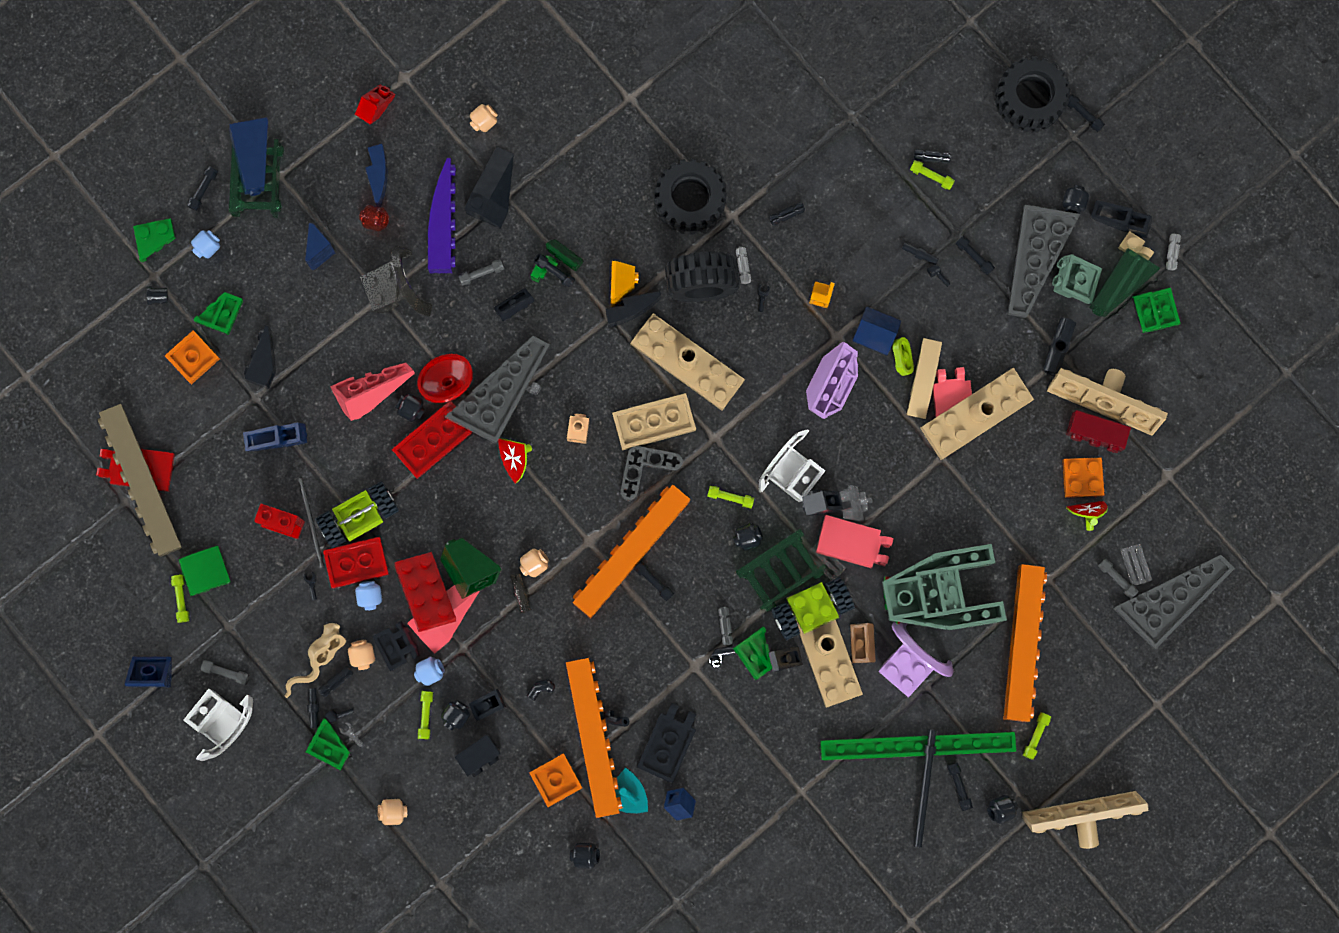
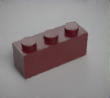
(1098, 431)

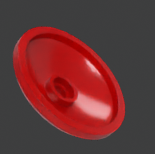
(445, 378)

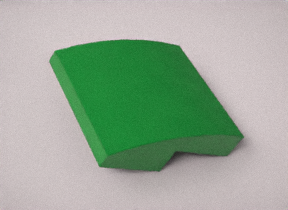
(1156, 310)
(204, 571)

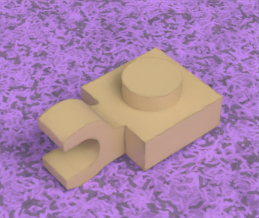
(1136, 244)

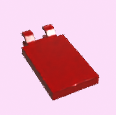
(159, 464)

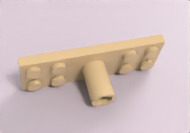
(702, 374)
(1107, 399)
(977, 413)
(833, 667)
(1085, 815)

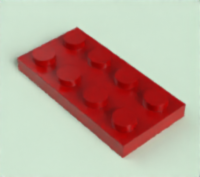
(430, 441)
(425, 592)

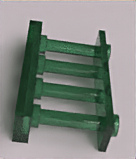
(236, 187)
(779, 551)

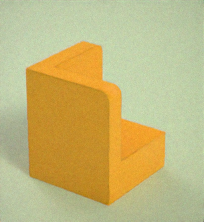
(821, 294)

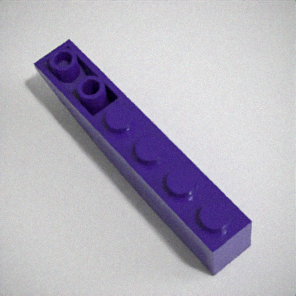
(441, 223)

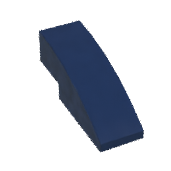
(377, 173)
(275, 437)

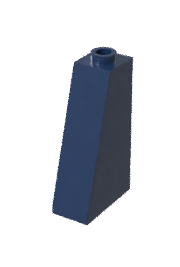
(250, 149)

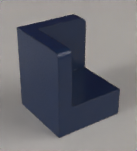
(679, 804)

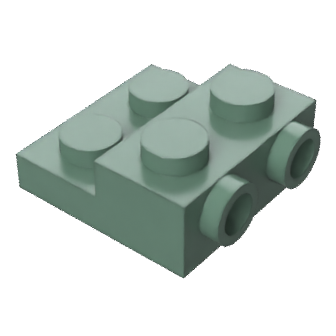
(1076, 278)

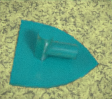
(631, 793)

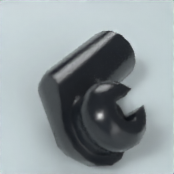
(719, 654)
(541, 686)
(616, 721)

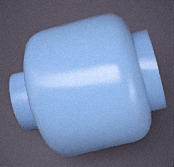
(205, 244)
(368, 595)
(429, 671)

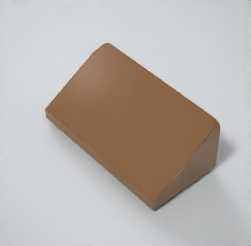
(862, 643)

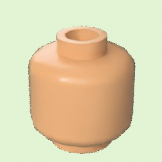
(483, 118)
(534, 563)
(361, 654)
(392, 812)

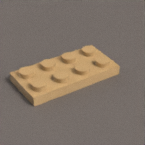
(654, 421)

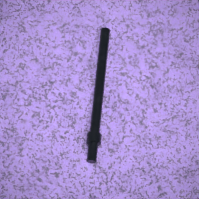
(930, 750)

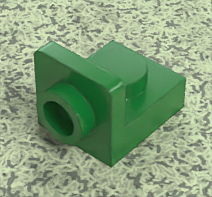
(539, 273)

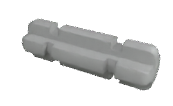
(1173, 251)
(743, 265)

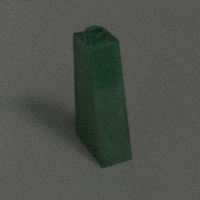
(1125, 278)

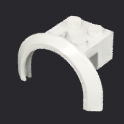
(792, 470)
(218, 721)

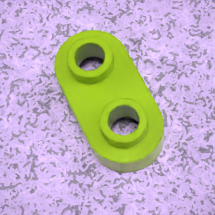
(903, 356)

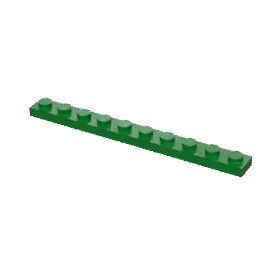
(915, 746)

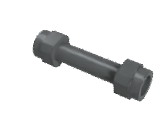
(496, 266)
(1130, 590)
(210, 667)

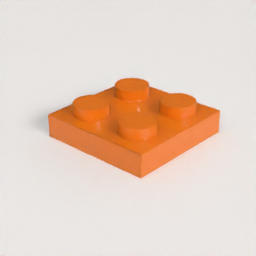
(192, 357)
(1083, 477)
(555, 780)

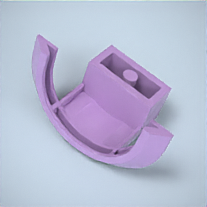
(911, 664)

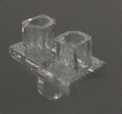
(852, 495)

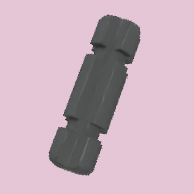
(725, 626)

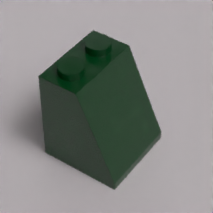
(468, 567)

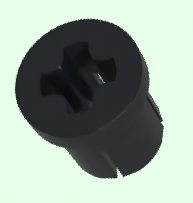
(157, 295)

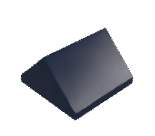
(318, 248)
(877, 331)
(149, 672)

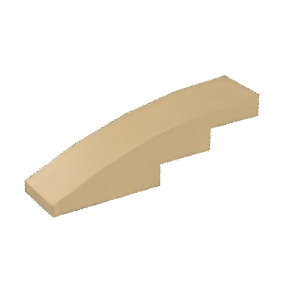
(924, 378)

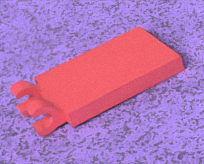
(950, 392)
(852, 542)

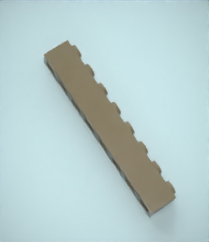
(140, 480)

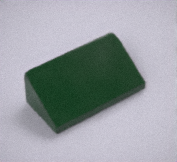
(564, 254)

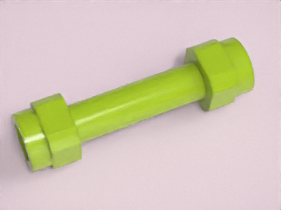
(917, 167)
(747, 501)
(177, 582)
(424, 732)
(1030, 751)

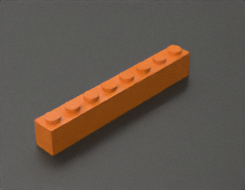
(633, 549)
(1024, 643)
(592, 737)

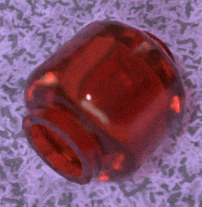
(374, 218)

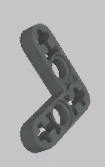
(645, 461)

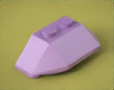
(833, 381)

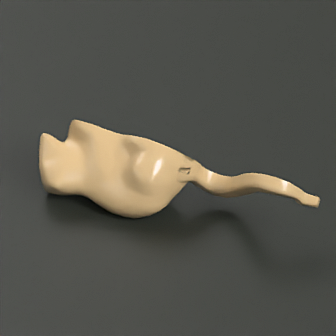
(320, 653)

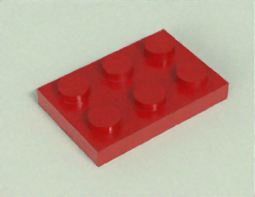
(356, 562)

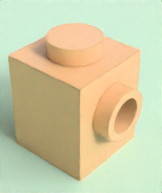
(578, 428)

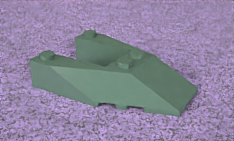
(933, 594)

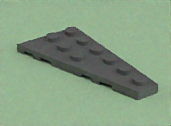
(1039, 245)
(496, 398)
(1166, 606)

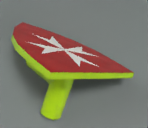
(514, 457)
(1090, 511)

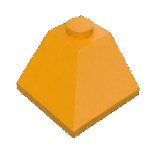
(622, 281)

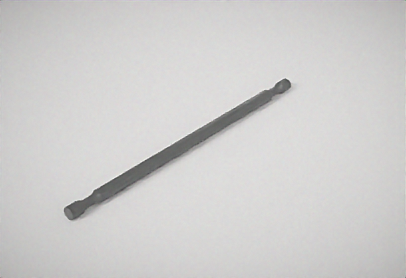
(311, 522)

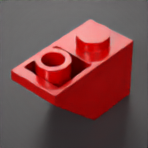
(374, 103)

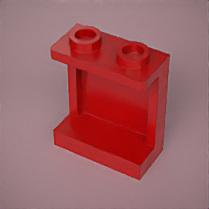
(279, 521)

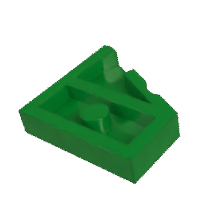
(153, 236)
(221, 313)
(755, 653)
(328, 746)

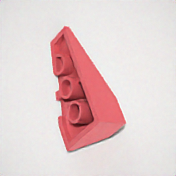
(364, 394)
(440, 636)

